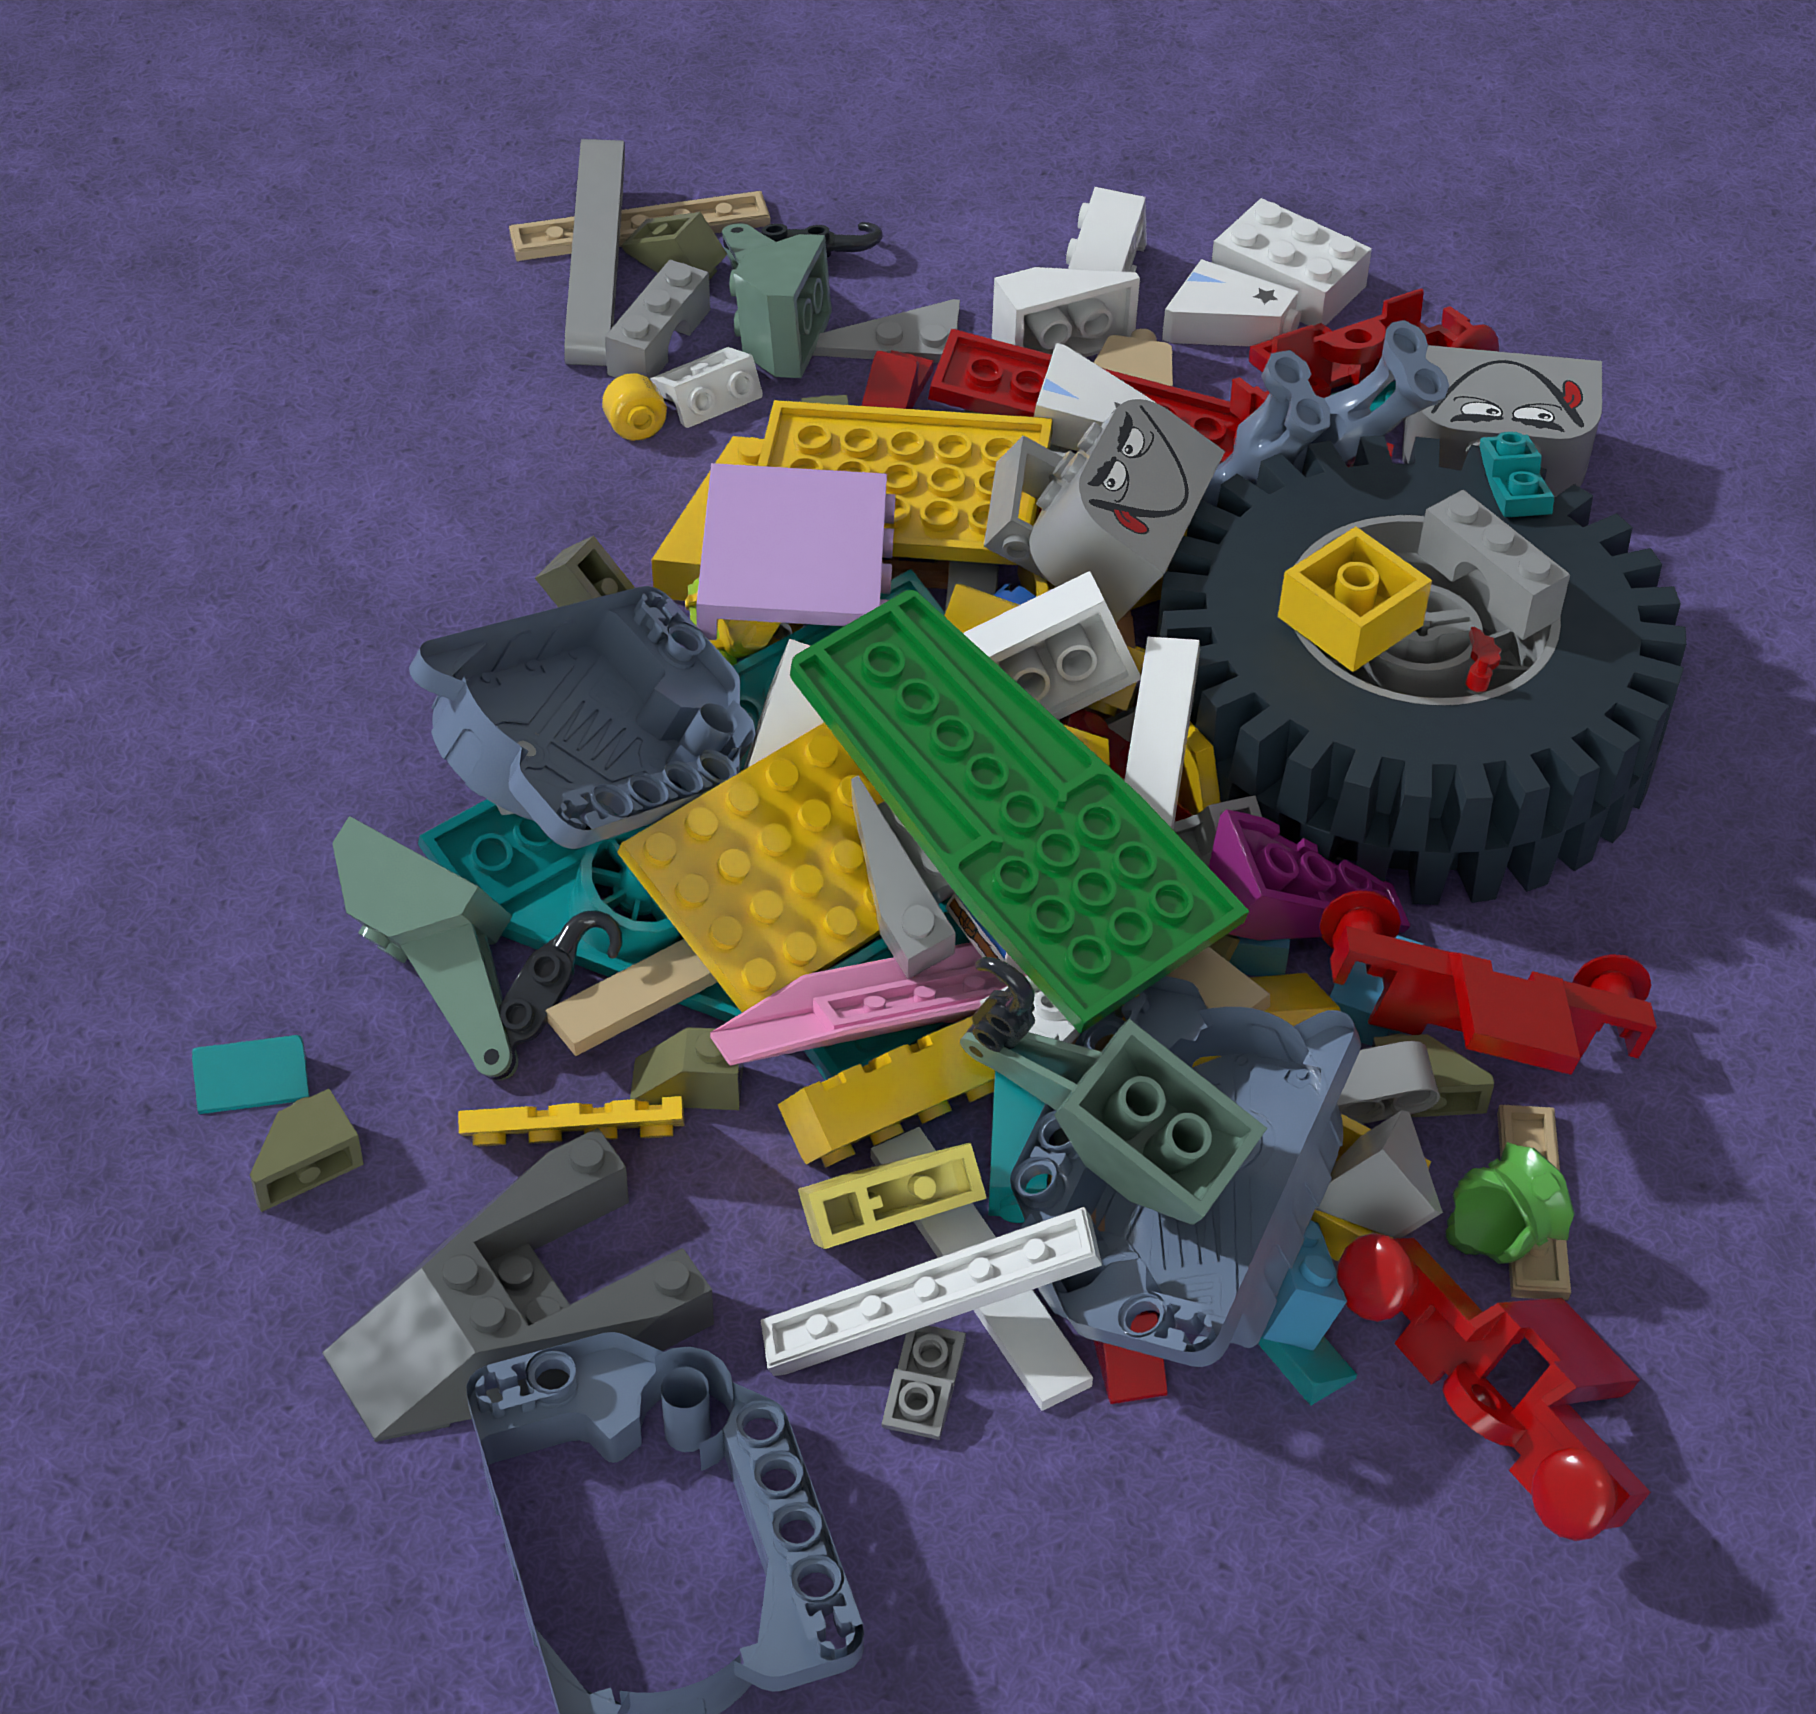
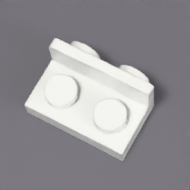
(710, 385)

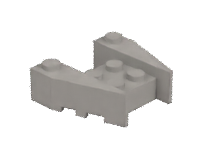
(903, 887)

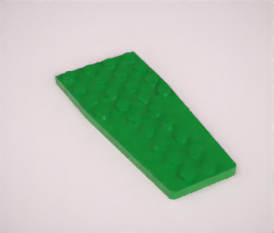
(1015, 810)

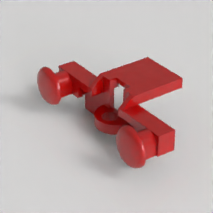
(1355, 350)
(1500, 1015)
(1563, 1463)

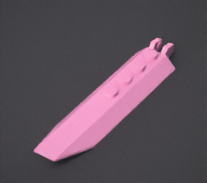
(856, 1005)

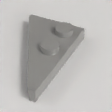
(914, 332)

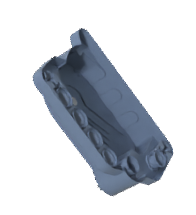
(577, 684)
(1257, 1223)
(614, 1387)

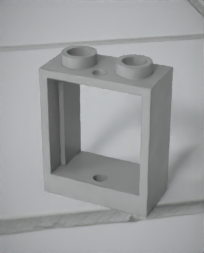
(1026, 469)

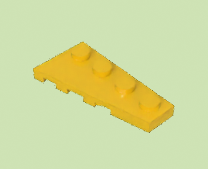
(490, 1126)

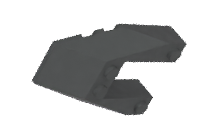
(493, 1299)

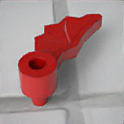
(1486, 659)

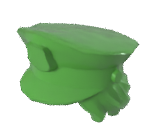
(1510, 1206)

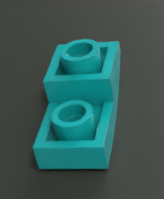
(1514, 475)

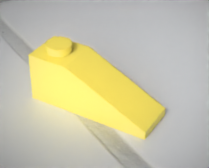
(891, 1195)

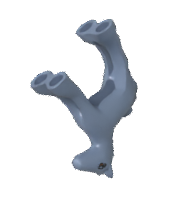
(1297, 417)

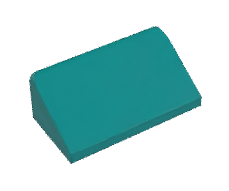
(250, 1074)
(1310, 1372)

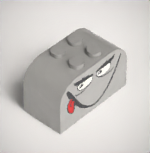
(1499, 392)
(1123, 502)

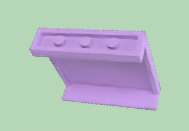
(793, 546)

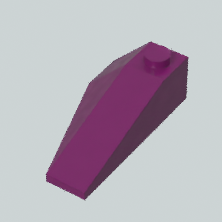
(1283, 881)

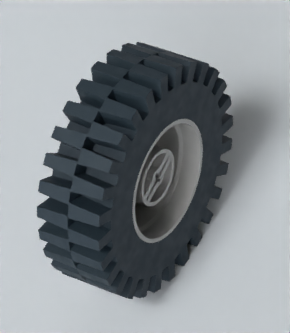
(1401, 748)

